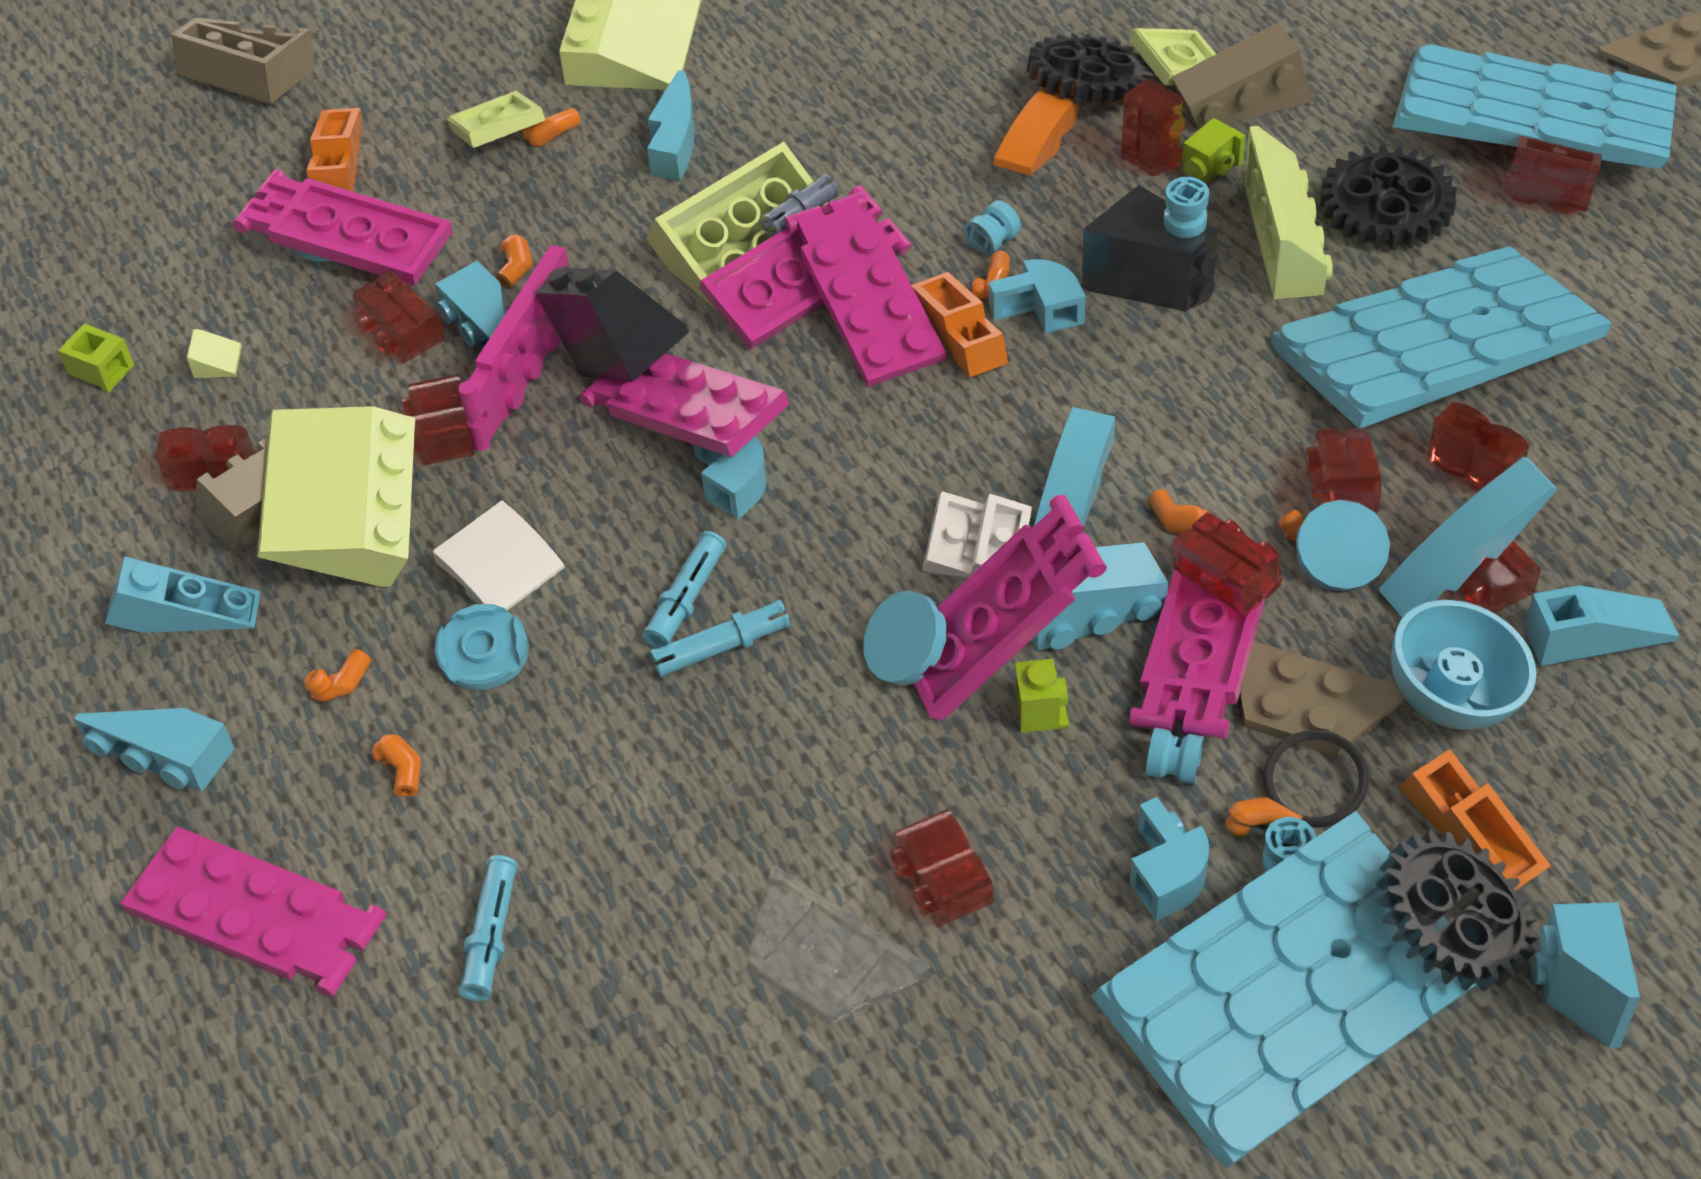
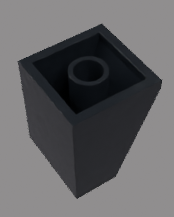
(1138, 260)
(608, 322)

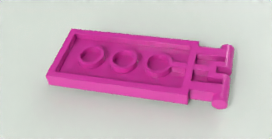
(345, 226)
(772, 284)
(866, 290)
(511, 356)
(691, 403)
(1008, 604)
(1195, 662)
(252, 910)

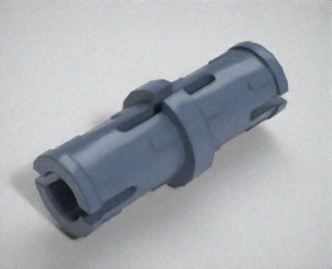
(796, 201)

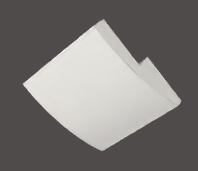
(970, 532)
(498, 558)

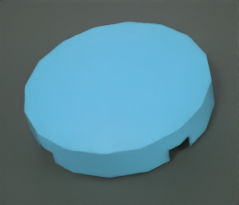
(1342, 546)
(904, 638)
(481, 647)

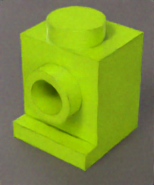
(1213, 151)
(96, 357)
(1040, 696)

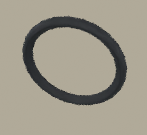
(1363, 773)

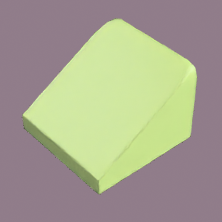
(212, 355)

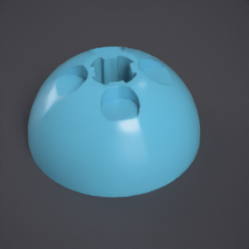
(1461, 665)

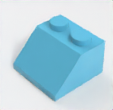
(1588, 969)

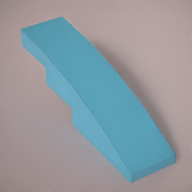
(1468, 536)

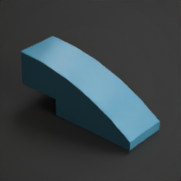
(672, 130)
(1079, 461)

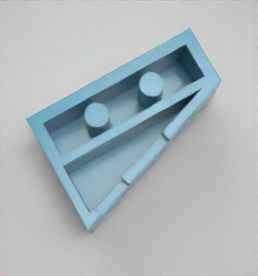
(1126, 591)

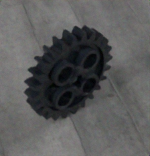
(1086, 68)
(1388, 197)
(1485, 940)

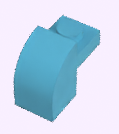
(1042, 288)
(734, 482)
(1176, 865)

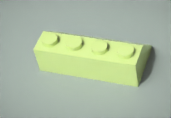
(1284, 219)

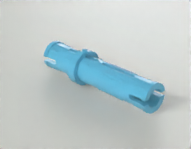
(663, 626)
(720, 638)
(484, 945)

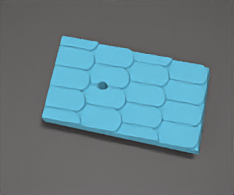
(1507, 97)
(1437, 335)
(1276, 993)

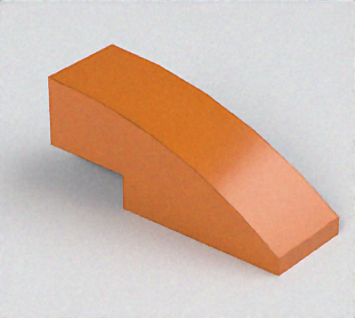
(1036, 132)
(336, 148)
(961, 324)
(1457, 805)

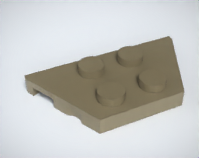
(1662, 53)
(1298, 694)

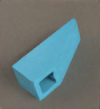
(473, 302)
(172, 600)
(1594, 622)
(170, 742)

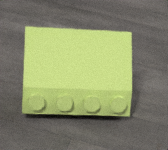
(627, 42)
(725, 217)
(338, 492)

